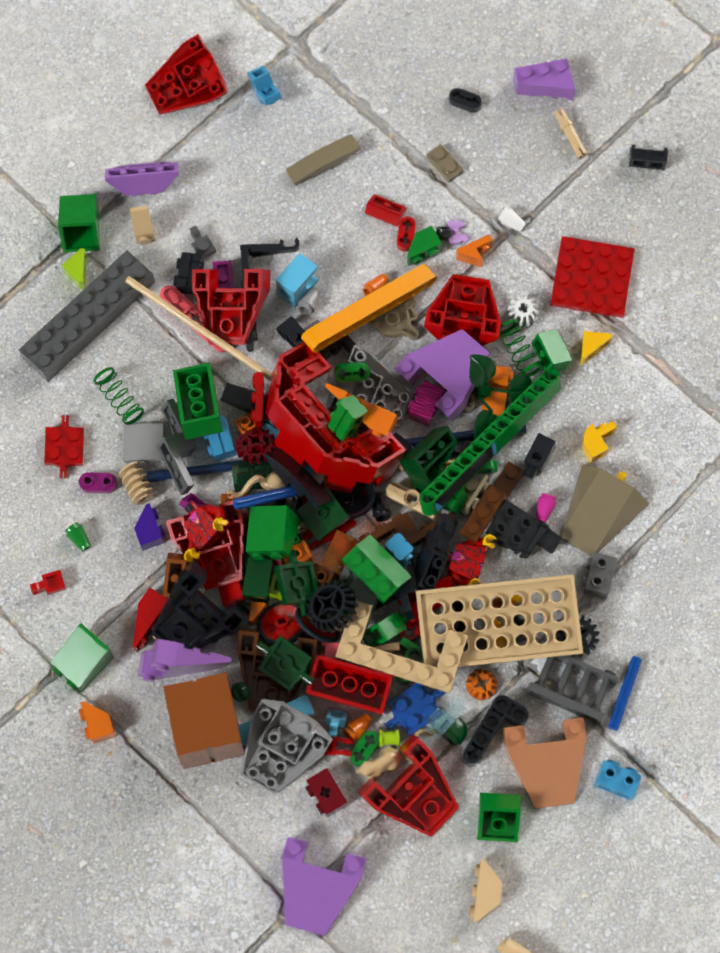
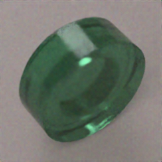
(240, 691)

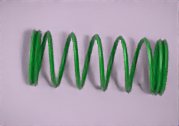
(533, 365)
(107, 379)

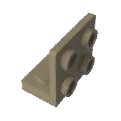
(475, 490)

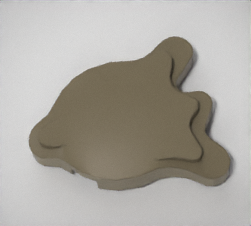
(398, 321)

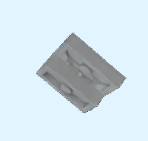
(142, 442)

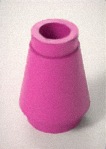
(545, 507)

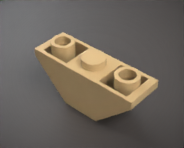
(486, 892)

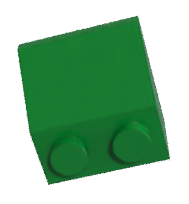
(499, 817)

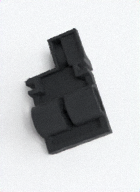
(520, 531)

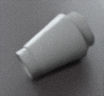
(309, 301)

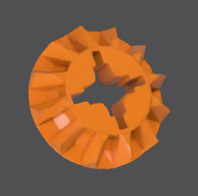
(478, 692)

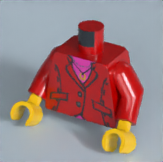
(203, 528)
(468, 560)

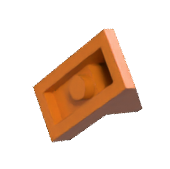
(471, 252)

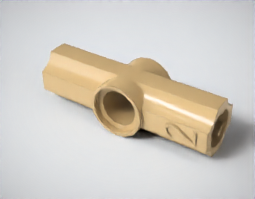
(404, 496)

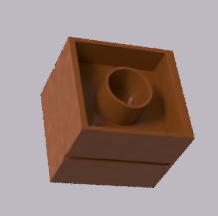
(203, 720)

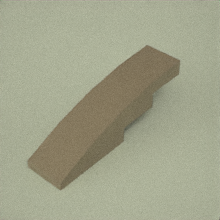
(323, 158)

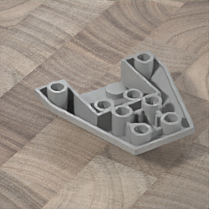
(379, 389)
(281, 745)

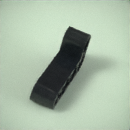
(490, 732)

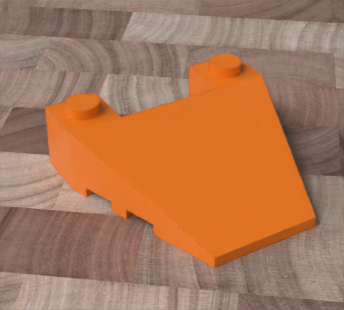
(377, 418)

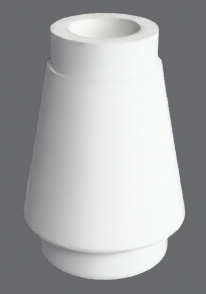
(511, 219)

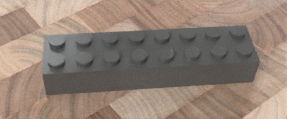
(85, 316)

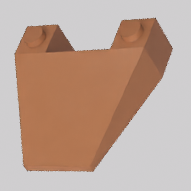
(550, 768)

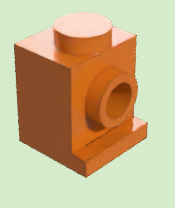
(305, 554)

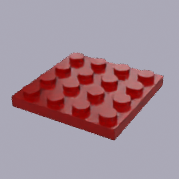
(592, 277)

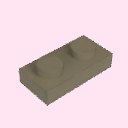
(444, 163)

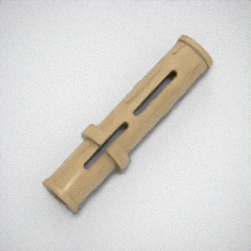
(567, 127)

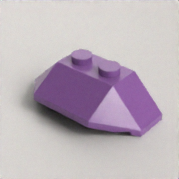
(142, 177)

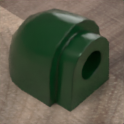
(456, 732)

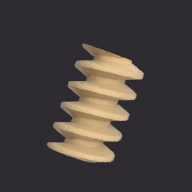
(134, 484)

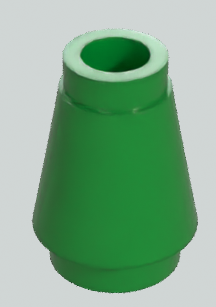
(78, 536)

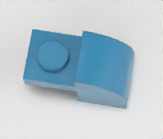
(263, 86)

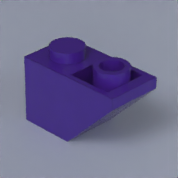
(147, 529)

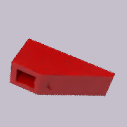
(147, 615)

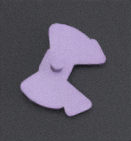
(456, 237)

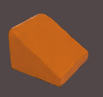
(256, 610)

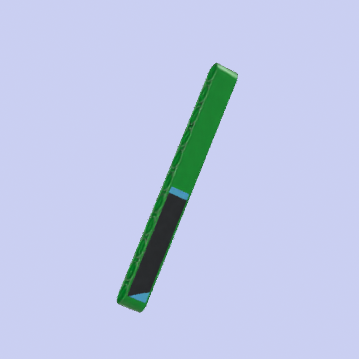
(489, 442)

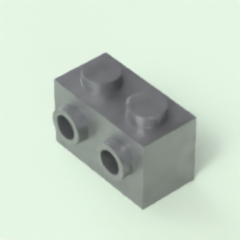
(600, 575)

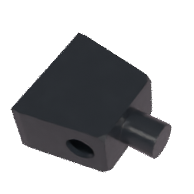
(542, 449)

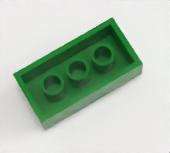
(197, 401)

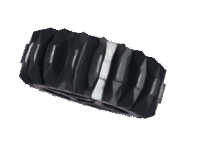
(323, 615)

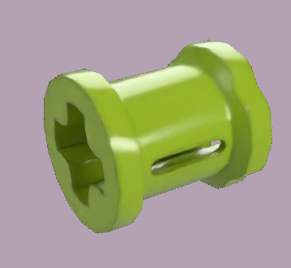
(389, 738)

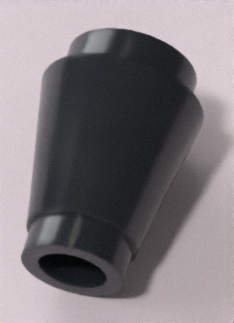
(380, 508)

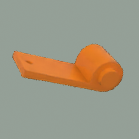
(501, 380)

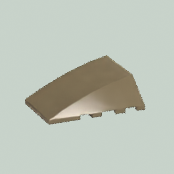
(599, 509)

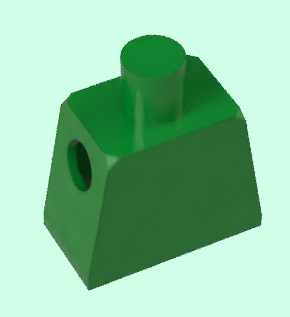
(385, 629)

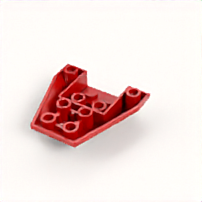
(187, 78)

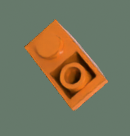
(98, 723)

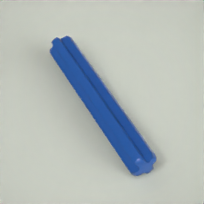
(264, 497)
(624, 693)

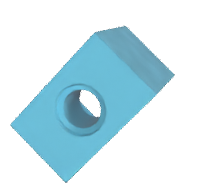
(296, 280)

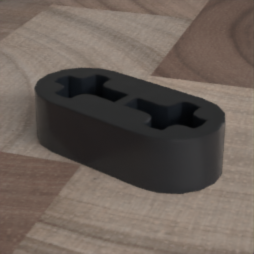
(465, 100)

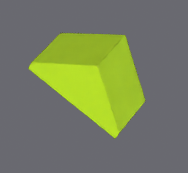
(76, 268)

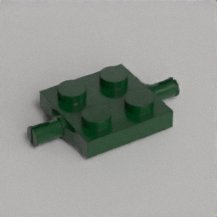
(296, 582)
(285, 663)

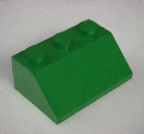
(376, 568)

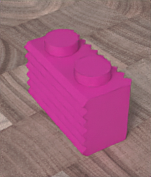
(424, 406)

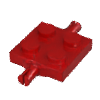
(64, 446)

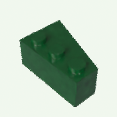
(427, 458)

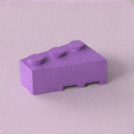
(545, 79)

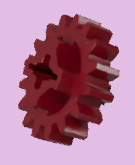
(255, 445)

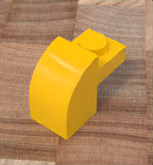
(593, 440)

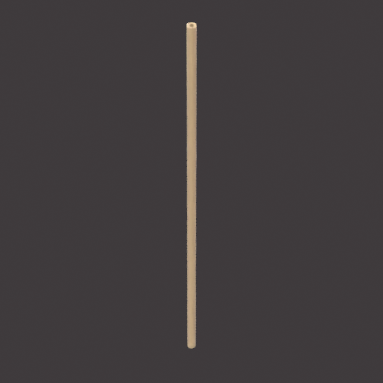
(205, 332)

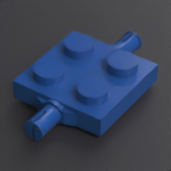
(412, 708)

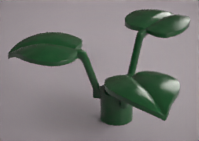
(481, 370)

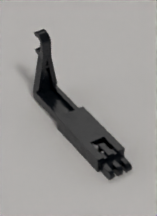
(260, 250)

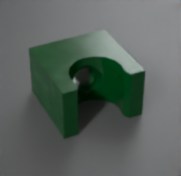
(258, 581)

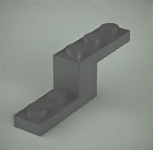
(175, 448)

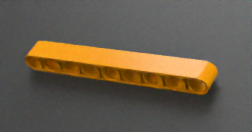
(368, 308)

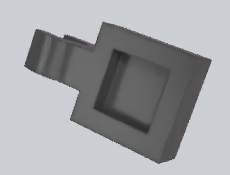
(201, 245)

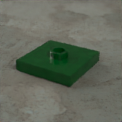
(324, 519)

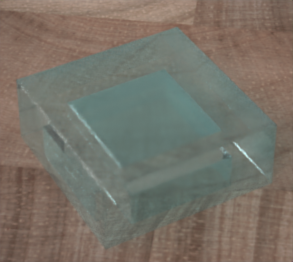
(440, 720)

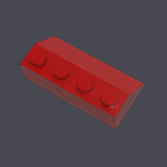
(350, 685)

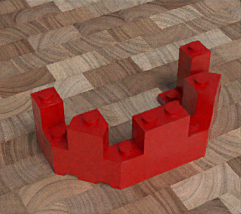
(306, 433)

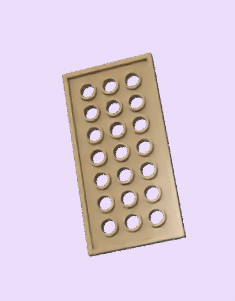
(505, 590)

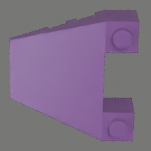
(448, 365)
(173, 660)
(314, 893)

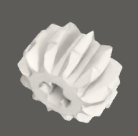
(526, 305)

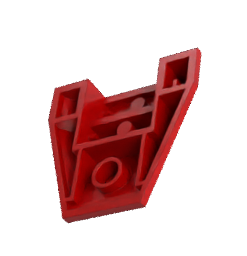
(465, 305)

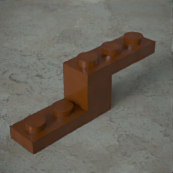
(491, 502)
(405, 526)

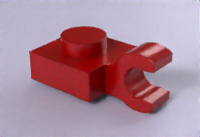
(51, 582)

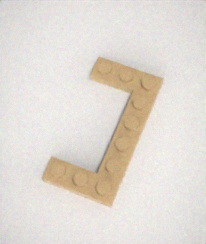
(437, 678)

